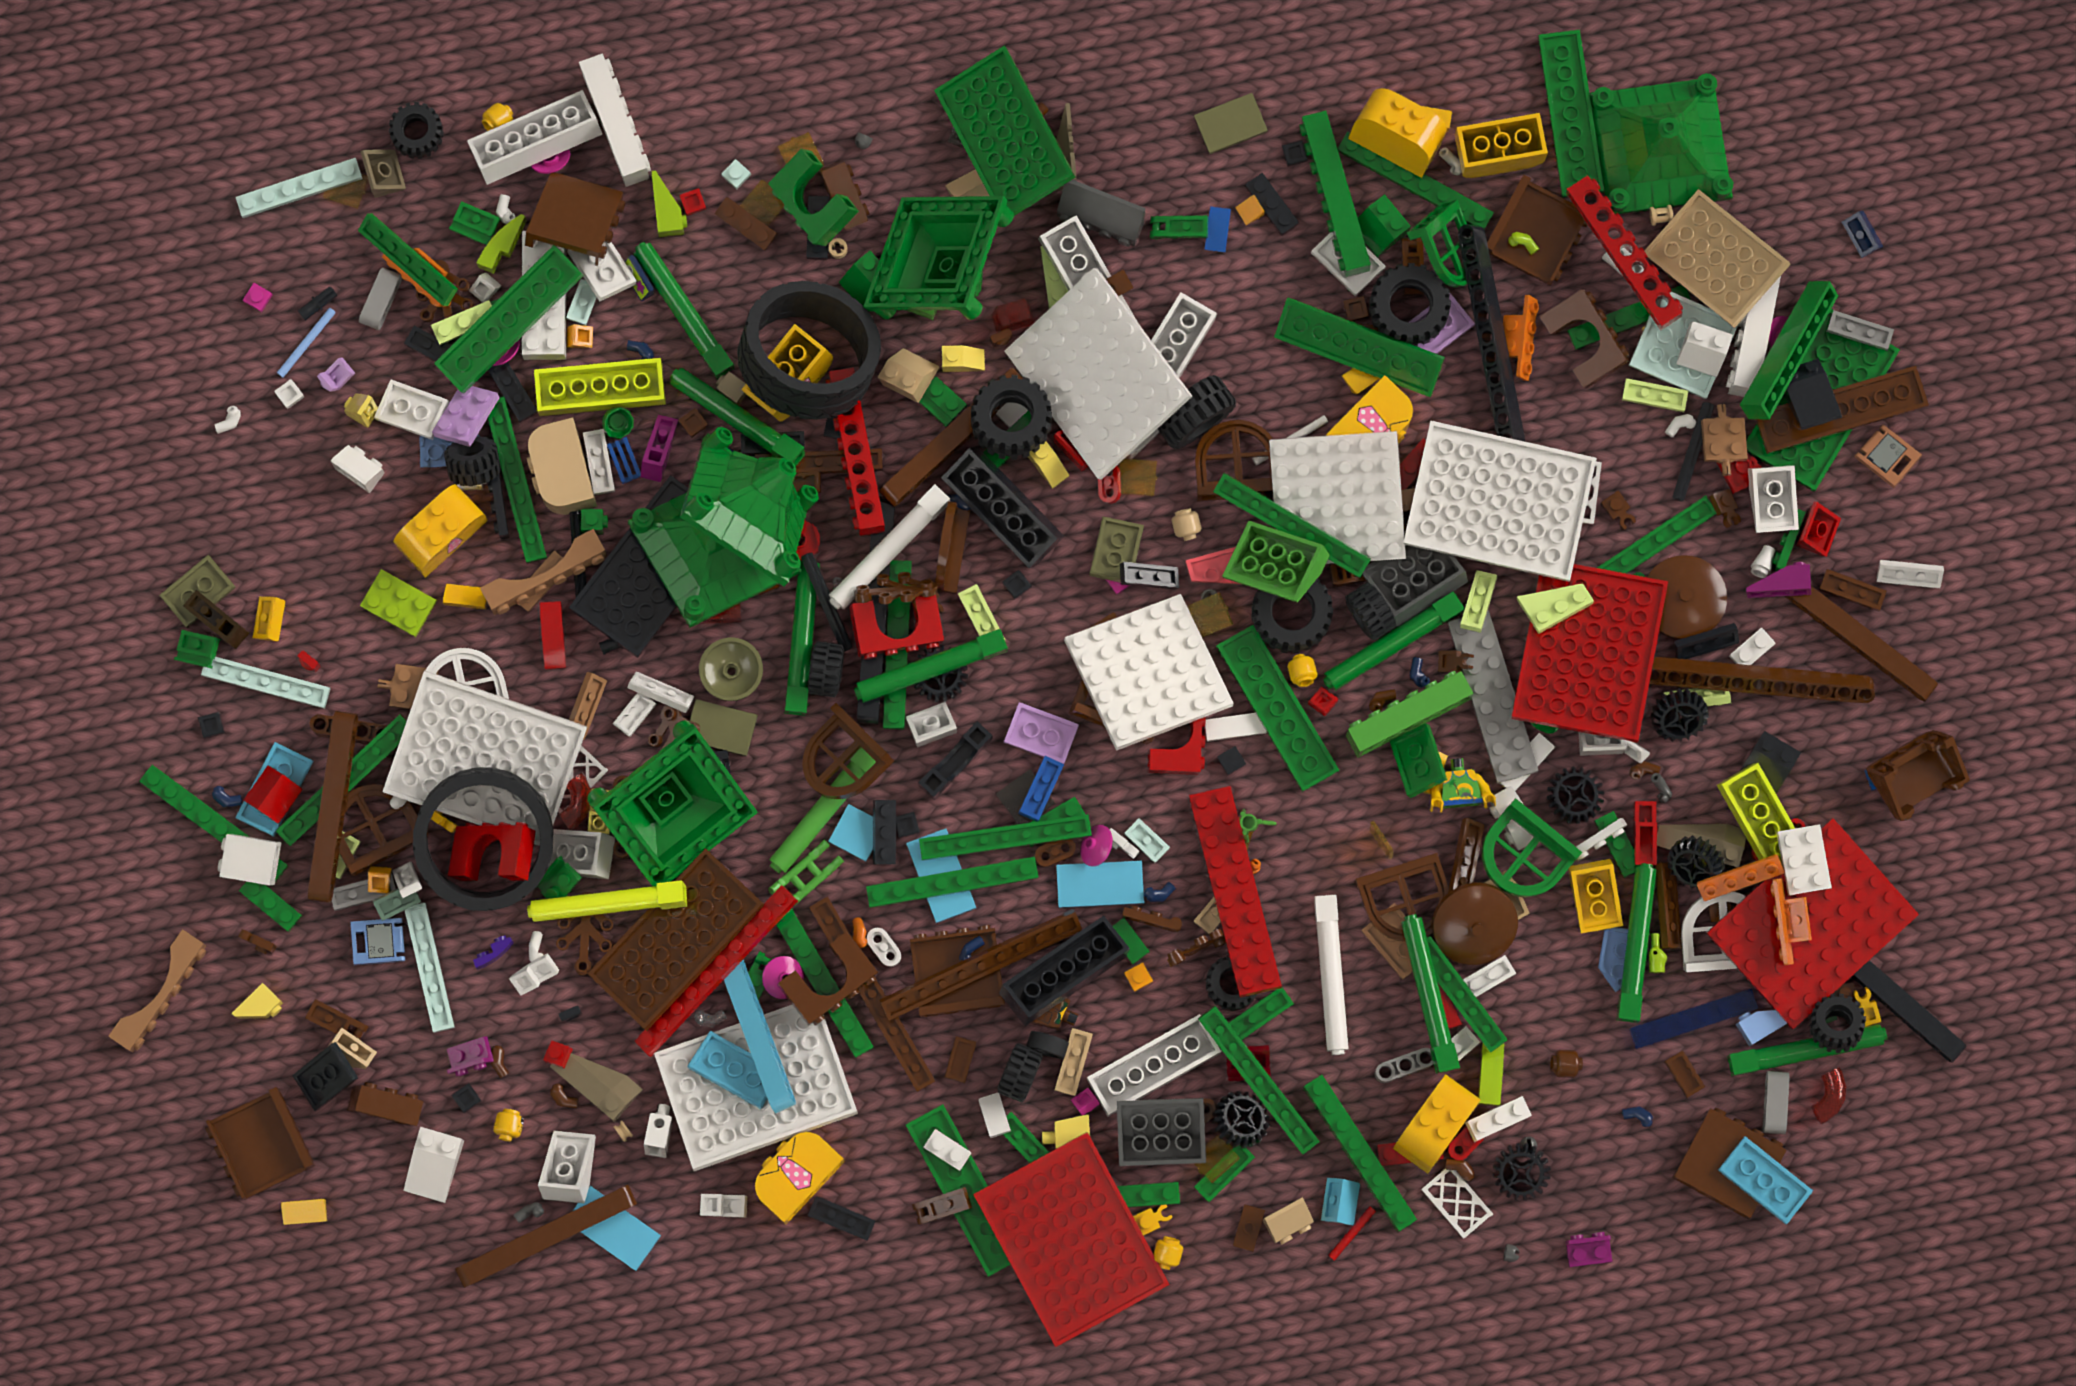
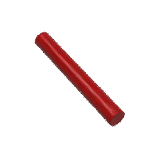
(1352, 1233)

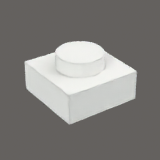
(289, 394)

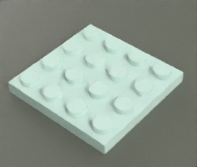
(1659, 350)

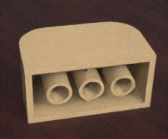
(560, 467)

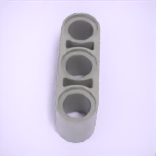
(380, 298)
(1396, 1072)
(1776, 1102)

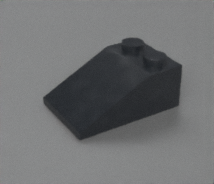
(1812, 396)
(1774, 758)

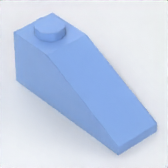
(1759, 1025)

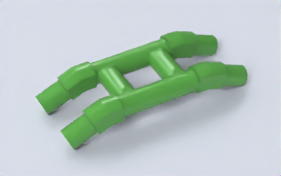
(808, 862)

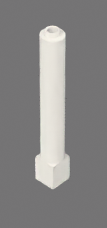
(907, 529)
(1331, 973)

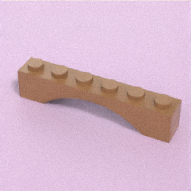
(505, 593)
(184, 954)

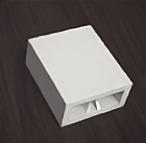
(249, 859)

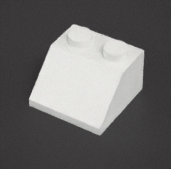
(1704, 348)
(358, 468)

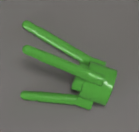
(1250, 823)

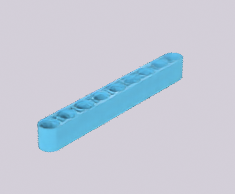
(759, 1039)

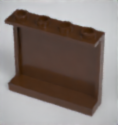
(576, 216)
(1550, 223)
(942, 951)
(259, 1144)
(1710, 1149)

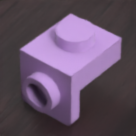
(336, 375)

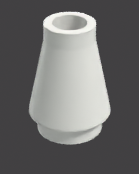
(1763, 563)

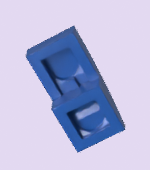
(1218, 229)

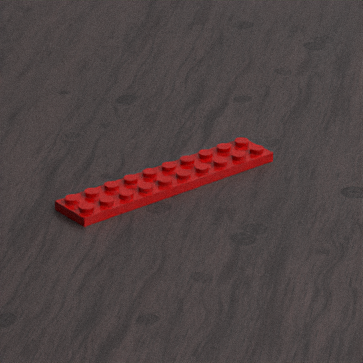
(1235, 891)

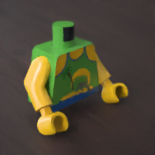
(1461, 789)

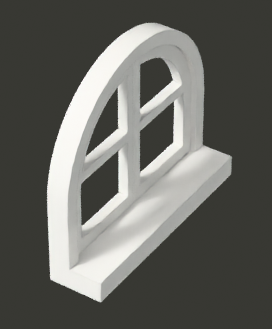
(470, 654)
(1705, 962)

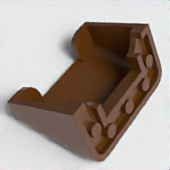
(1918, 772)

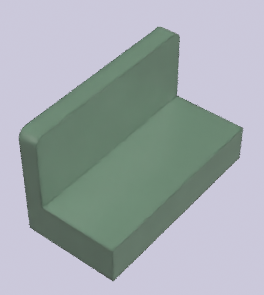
(394, 903)

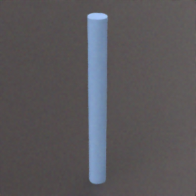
(306, 342)

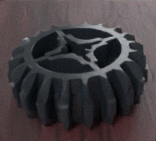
(943, 691)
(1667, 720)
(1585, 779)
(1694, 860)
(1231, 1105)
(1527, 1178)

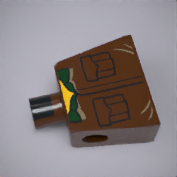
(1057, 1015)

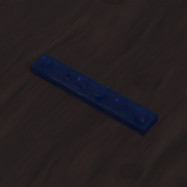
(1693, 1018)

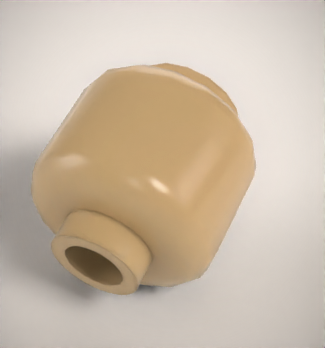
(1186, 524)

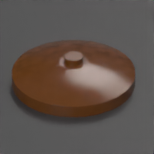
(1693, 596)
(1475, 923)

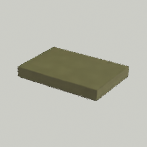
(1230, 123)
(1116, 543)
(203, 577)
(724, 726)

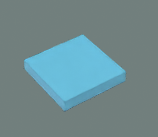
(854, 833)

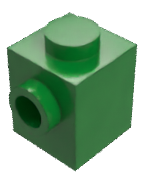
(593, 519)

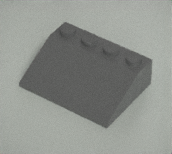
(1102, 212)
(1415, 582)
(1161, 1131)

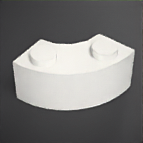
(1514, 833)

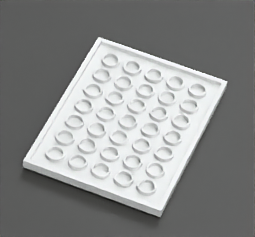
(1098, 373)
(1499, 501)
(468, 728)
(724, 1125)

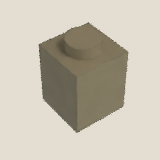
(731, 387)

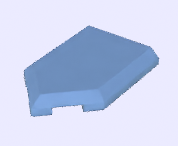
(433, 452)
(1612, 956)

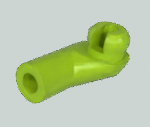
(1523, 239)

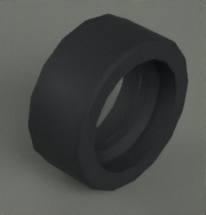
(1047, 1044)

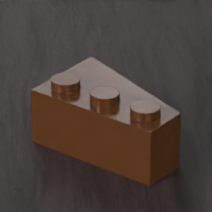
(838, 181)
(385, 1104)

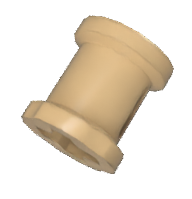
(1658, 211)

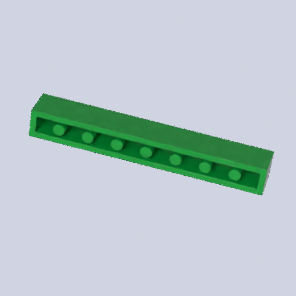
(1335, 192)
(1789, 350)
(1359, 1153)

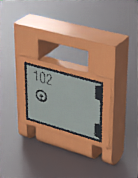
(1885, 452)

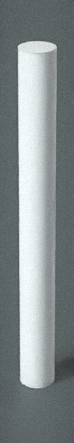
(1300, 433)

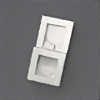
(533, 974)
(994, 1115)
(723, 1205)

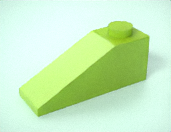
(668, 213)

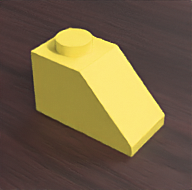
(962, 359)
(1048, 465)
(259, 1004)

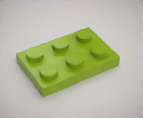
(398, 603)

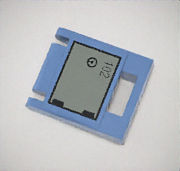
(381, 941)

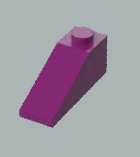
(658, 448)
(1788, 581)

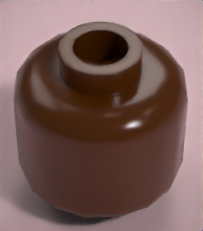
(1566, 1063)

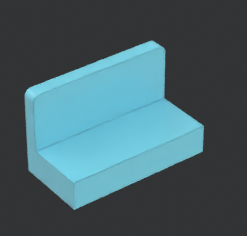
(1340, 1201)

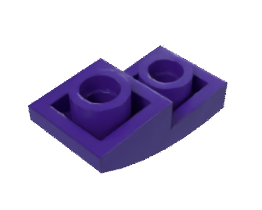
(499, 948)

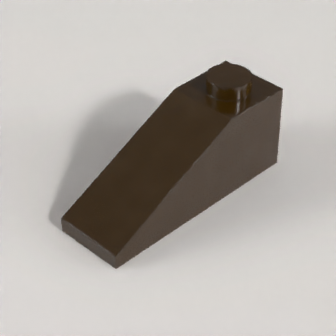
(216, 619)

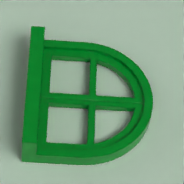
(1428, 227)
(1541, 833)

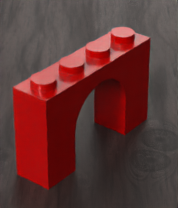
(872, 641)
(1182, 760)
(472, 840)

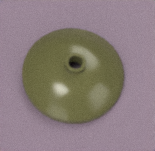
(729, 654)

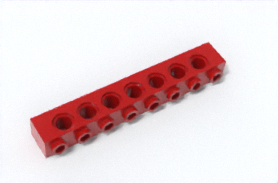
(1661, 316)
(874, 521)

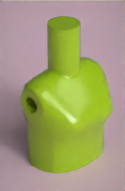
(1657, 961)

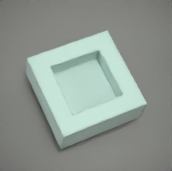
(736, 174)

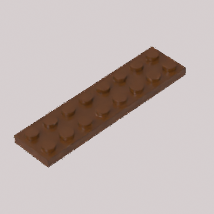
(1859, 405)

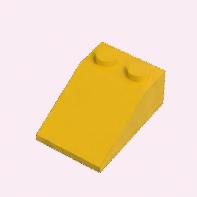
(1595, 895)

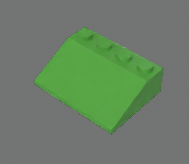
(1276, 562)

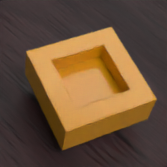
(1138, 977)

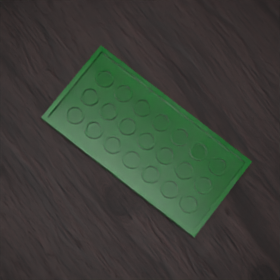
(1004, 131)
(1844, 364)

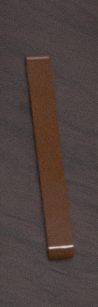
(933, 455)
(1866, 643)
(333, 806)
(546, 1236)

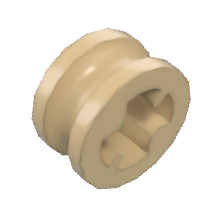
(833, 253)
(623, 1131)

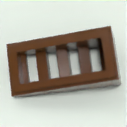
(1345, 581)

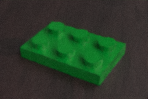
(1418, 760)

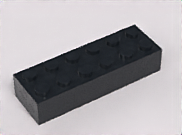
(1002, 507)
(1064, 970)

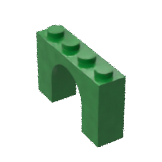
(789, 188)

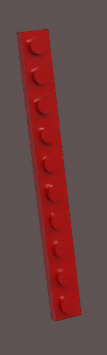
(760, 925)

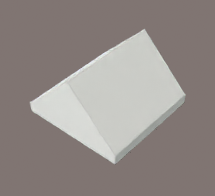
(931, 724)
(1600, 745)

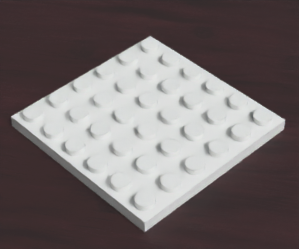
(1344, 488)
(1148, 672)

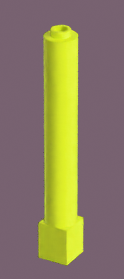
(664, 895)

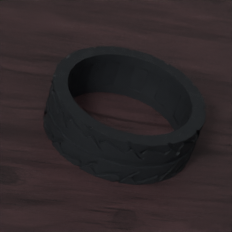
(829, 307)
(473, 899)

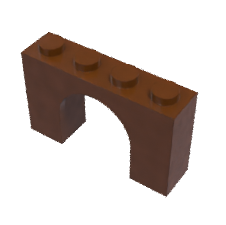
(1609, 355)
(814, 1006)

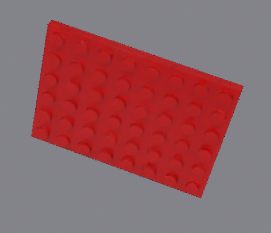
(1597, 663)
(1845, 925)
(1071, 1239)

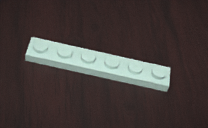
(298, 188)
(268, 682)
(429, 968)

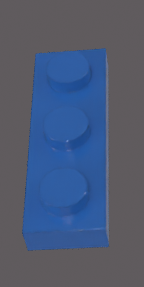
(1041, 788)

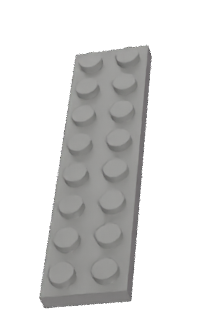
(1494, 702)

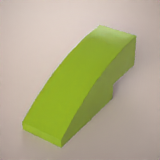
(501, 244)
(1491, 1076)

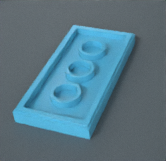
(289, 764)
(1100, 885)
(948, 905)
(729, 1068)
(1765, 1180)
(621, 1234)

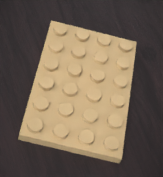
(1716, 258)

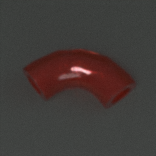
(578, 806)
(1833, 1098)

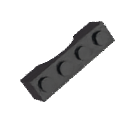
(956, 761)

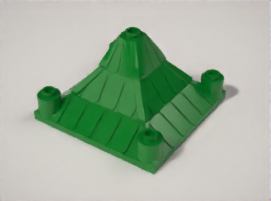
(1660, 144)
(937, 254)
(748, 505)
(694, 567)
(673, 806)

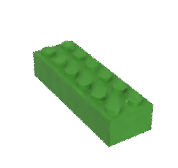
(1408, 714)

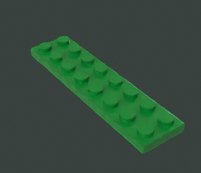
(1569, 108)
(508, 319)
(1359, 347)
(1277, 708)
(949, 1179)

